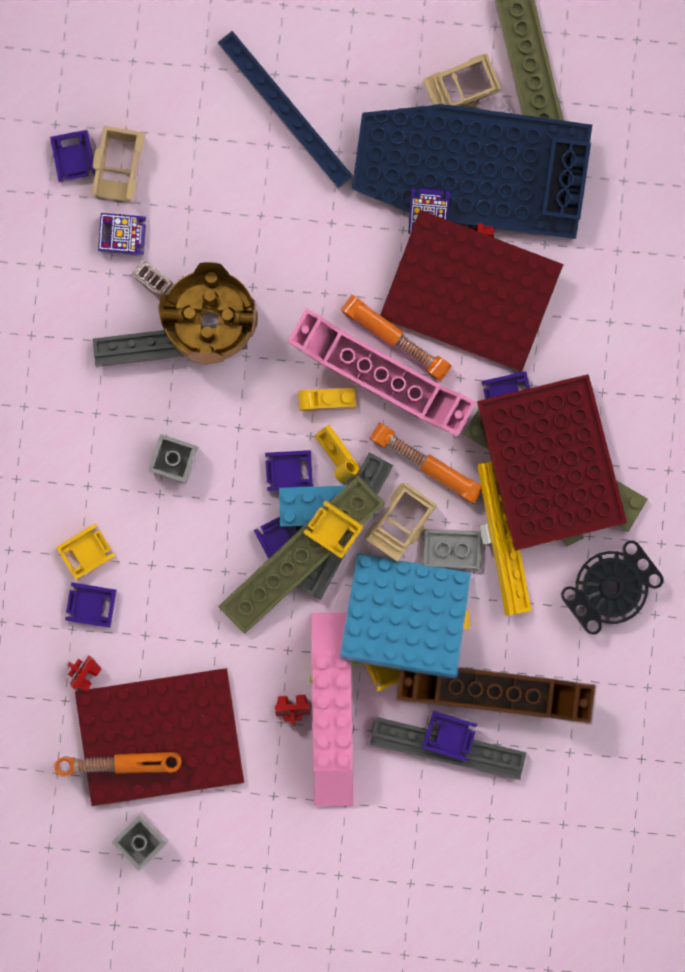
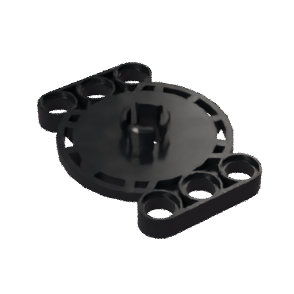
(629, 591)

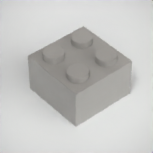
(173, 458)
(140, 841)

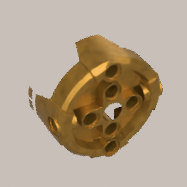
(204, 291)

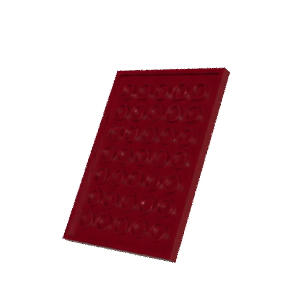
(471, 290)
(551, 462)
(161, 715)

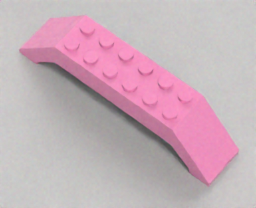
(380, 374)
(331, 712)

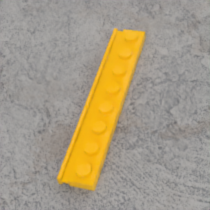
(508, 562)

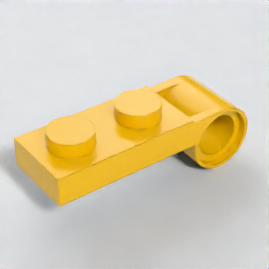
(326, 399)
(338, 454)

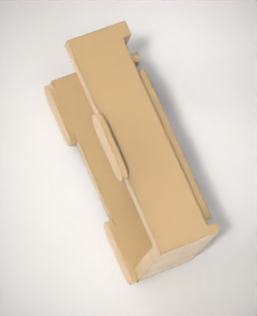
(438, 91)
(113, 189)
(385, 541)

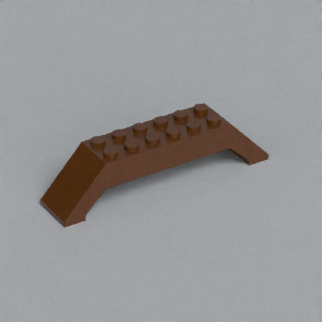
(501, 693)

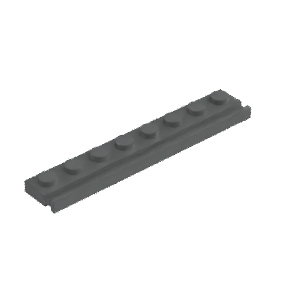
(137, 347)
(374, 473)
(481, 757)

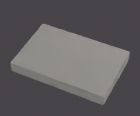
(452, 549)

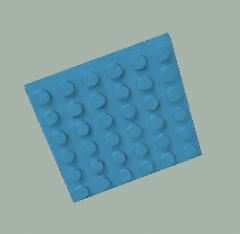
(405, 616)

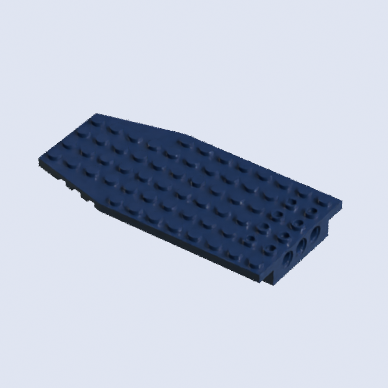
(496, 165)

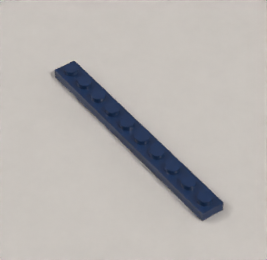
(285, 109)

